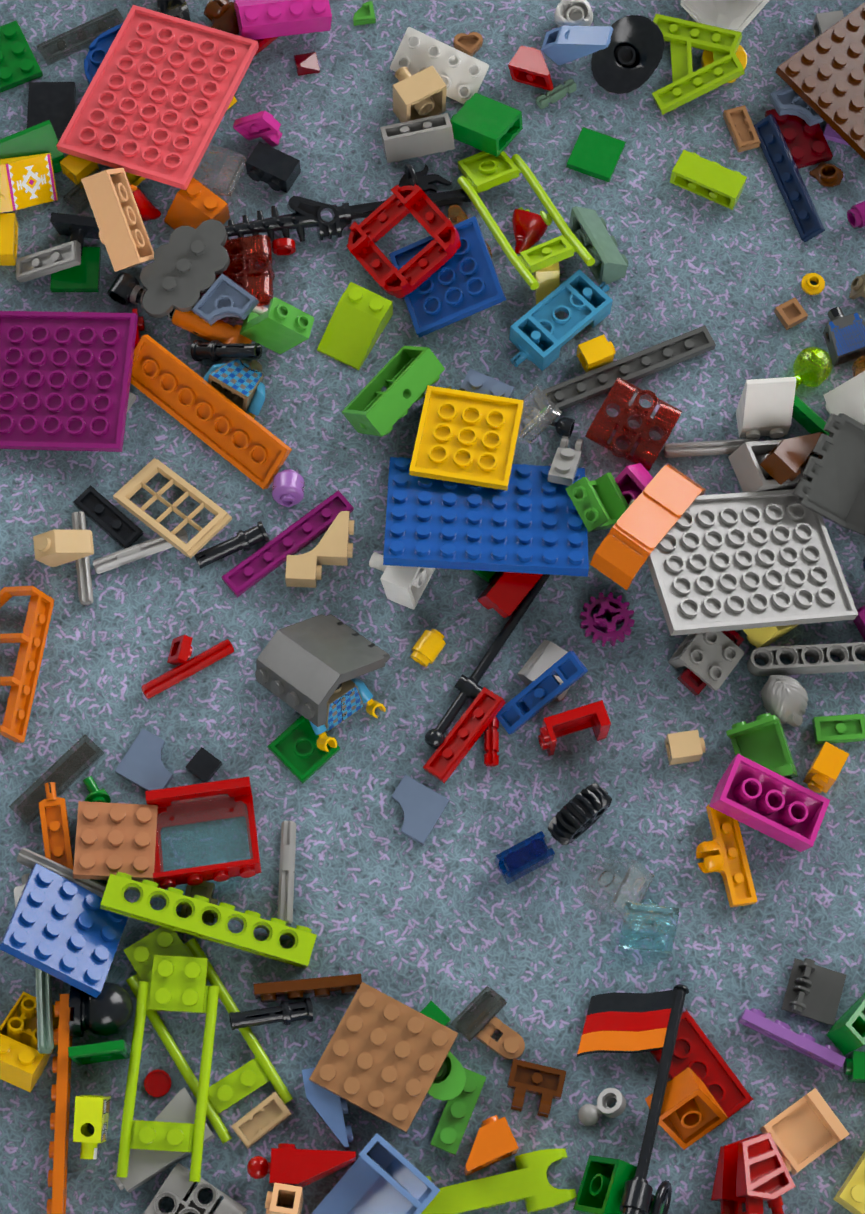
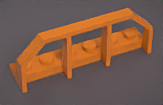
(28, 661)

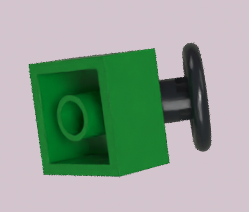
(604, 1185)

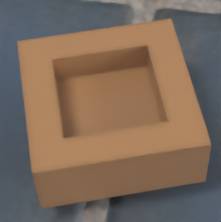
(790, 313)

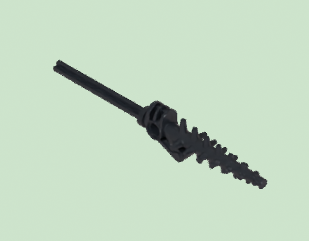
(307, 214)

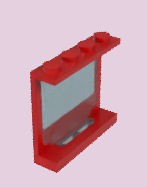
(205, 833)

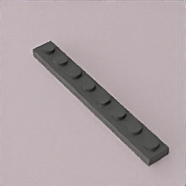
(631, 368)

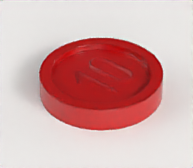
(157, 1083)

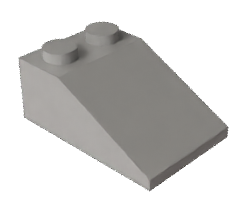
(751, 475)

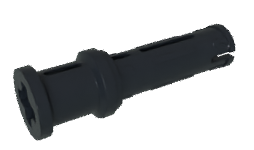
(216, 350)
(243, 540)
(284, 1013)

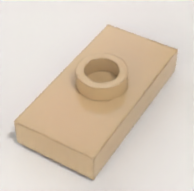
(261, 1120)

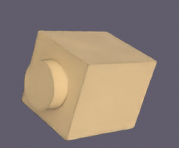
(684, 747)

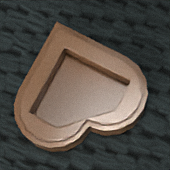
(468, 43)

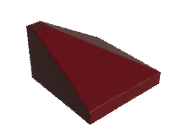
(306, 63)

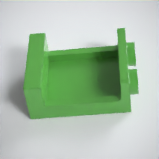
(278, 327)
(598, 501)
(764, 744)

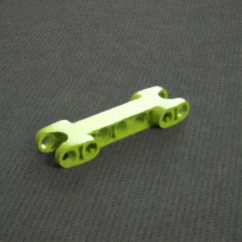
(525, 1184)

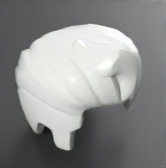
(573, 13)

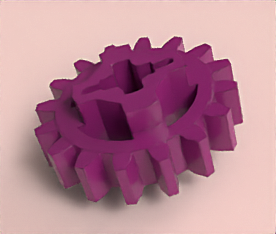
(615, 611)

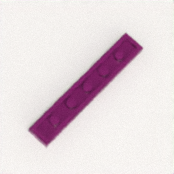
(286, 543)

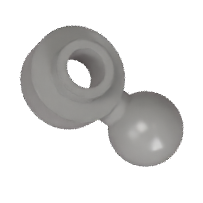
(590, 1114)

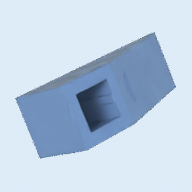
(574, 42)
(329, 1108)

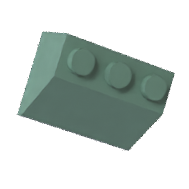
(593, 234)

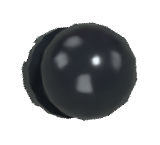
(100, 1015)

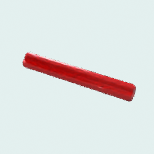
(187, 669)

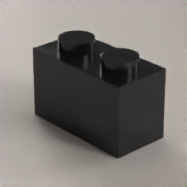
(273, 167)

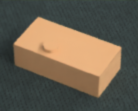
(118, 219)

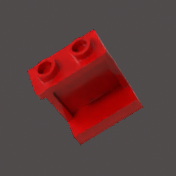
(572, 721)

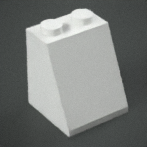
(848, 398)

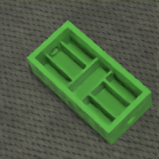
(405, 383)

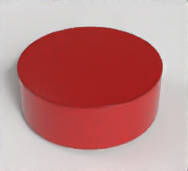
(283, 246)

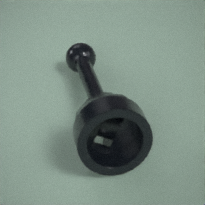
(564, 426)

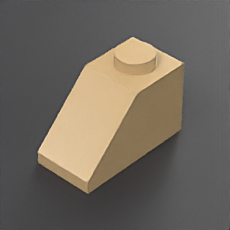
(62, 546)

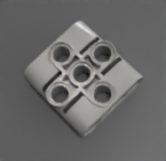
(179, 1188)

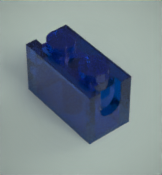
(524, 857)

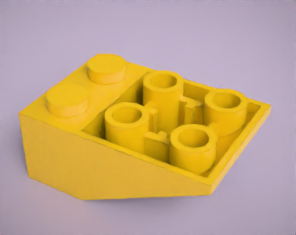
(19, 1053)

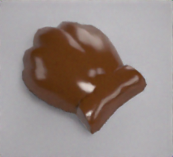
(827, 174)

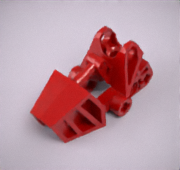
(750, 1174)

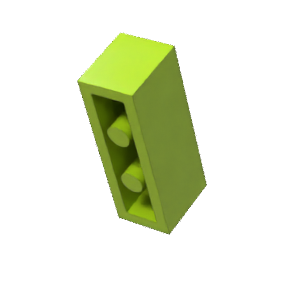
(708, 179)

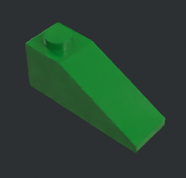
(849, 1029)

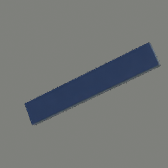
(788, 179)

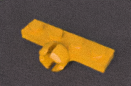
(728, 857)

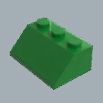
(33, 141)

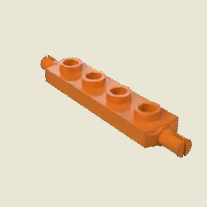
(55, 828)

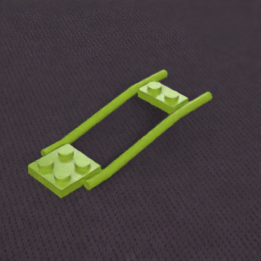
(487, 171)
(175, 986)
(239, 1082)

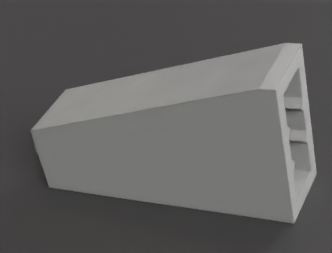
(149, 1163)

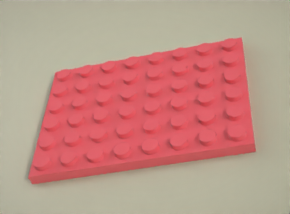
(158, 97)

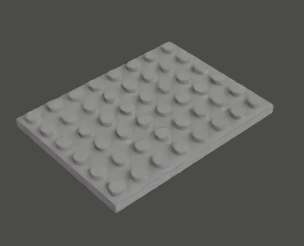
(748, 566)

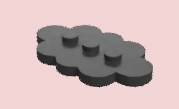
(184, 268)

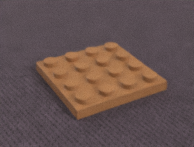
(384, 1057)

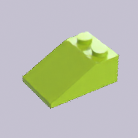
(355, 325)

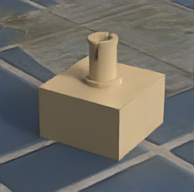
(418, 94)

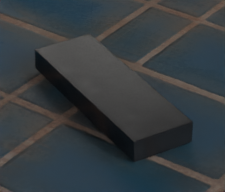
(108, 517)

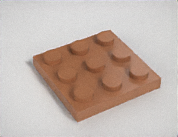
(115, 840)

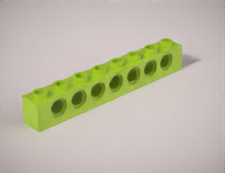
(114, 901)

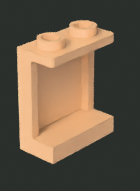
(805, 1131)

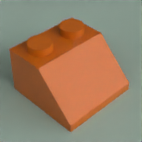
(196, 206)
(688, 1109)
(491, 1144)

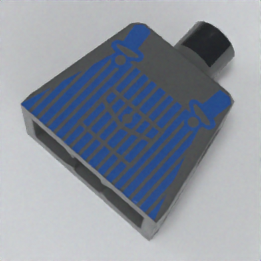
(844, 336)

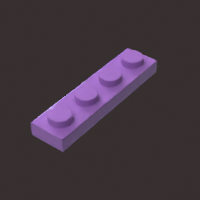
(801, 1043)

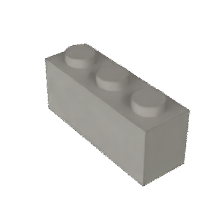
(417, 138)

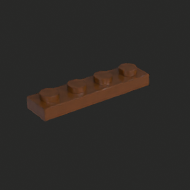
(297, 988)

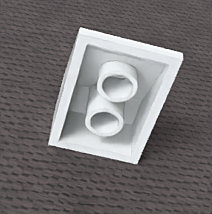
(766, 407)

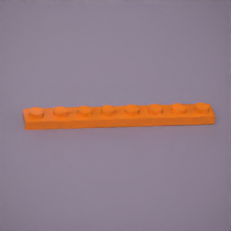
(60, 1119)

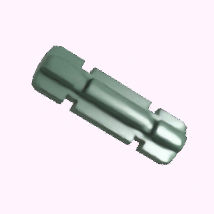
(556, 94)

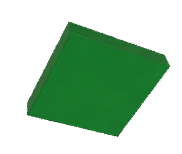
(596, 154)
(80, 277)
(299, 750)
(99, 1052)

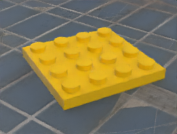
(466, 438)

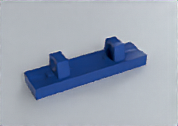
(541, 692)

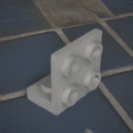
(708, 656)

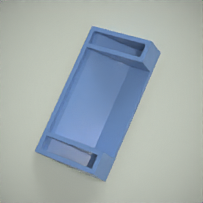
(379, 1184)

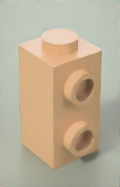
(284, 1199)

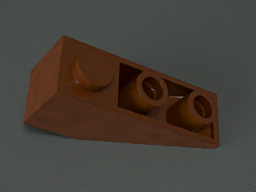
(789, 456)

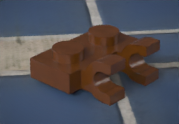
(537, 1080)

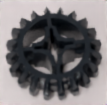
(579, 814)

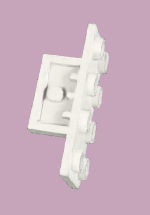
(457, 69)

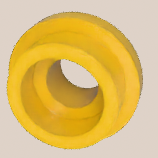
(811, 289)

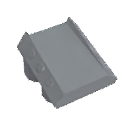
(540, 661)

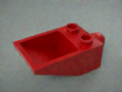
(299, 1166)

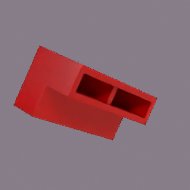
(507, 591)

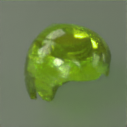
(812, 367)

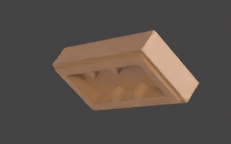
(741, 128)

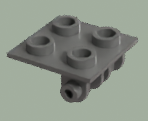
(813, 991)

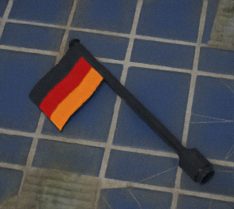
(633, 1026)

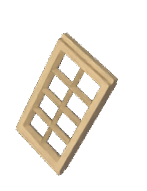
(204, 535)

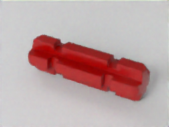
(491, 743)

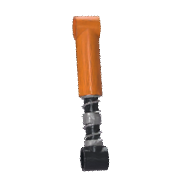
(128, 290)

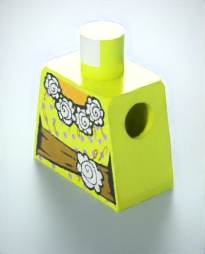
(92, 1110)

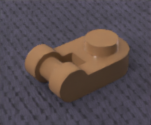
(510, 1043)

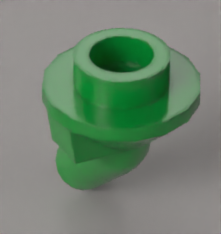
(95, 794)

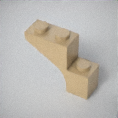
(332, 549)

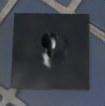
(75, 226)

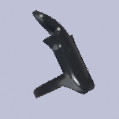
(421, 179)

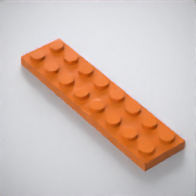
(207, 412)

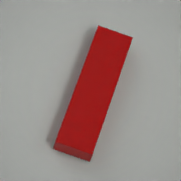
(464, 735)

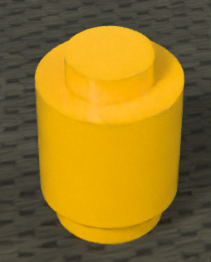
(428, 647)

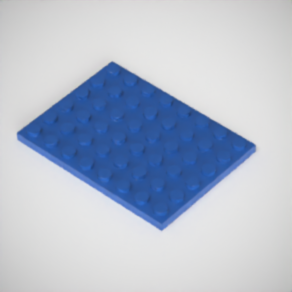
(484, 528)

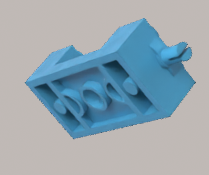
(542, 334)

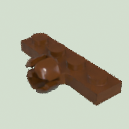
(222, 15)

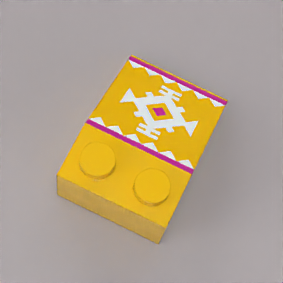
(26, 182)

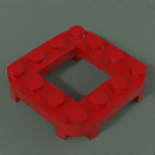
(425, 263)

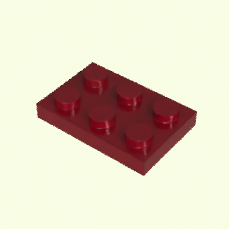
(805, 142)

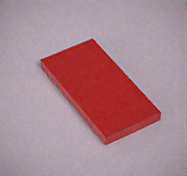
(698, 1053)

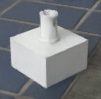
(402, 583)

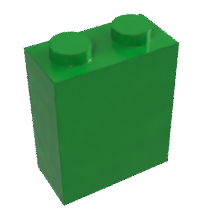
(486, 124)

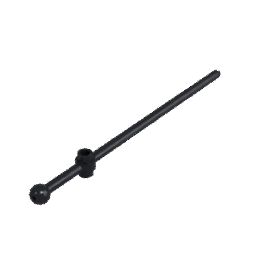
(469, 686)

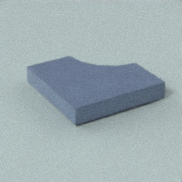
(789, 102)
(224, 300)
(144, 763)
(420, 807)

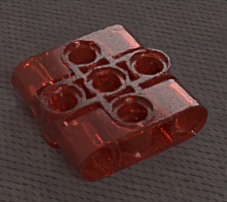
(251, 266)
(619, 399)

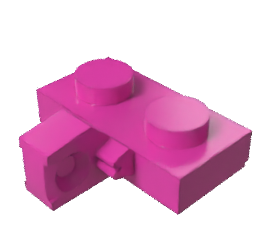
(259, 125)

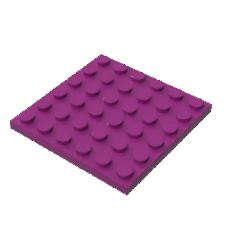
(65, 379)

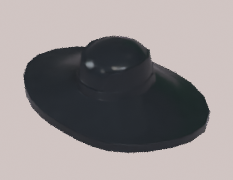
(631, 55)

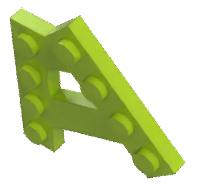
(689, 84)

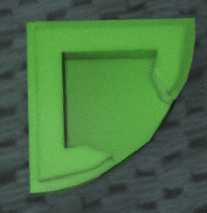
(365, 14)

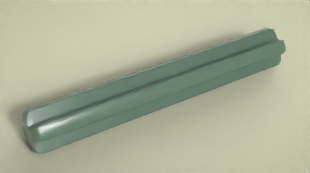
(44, 1009)

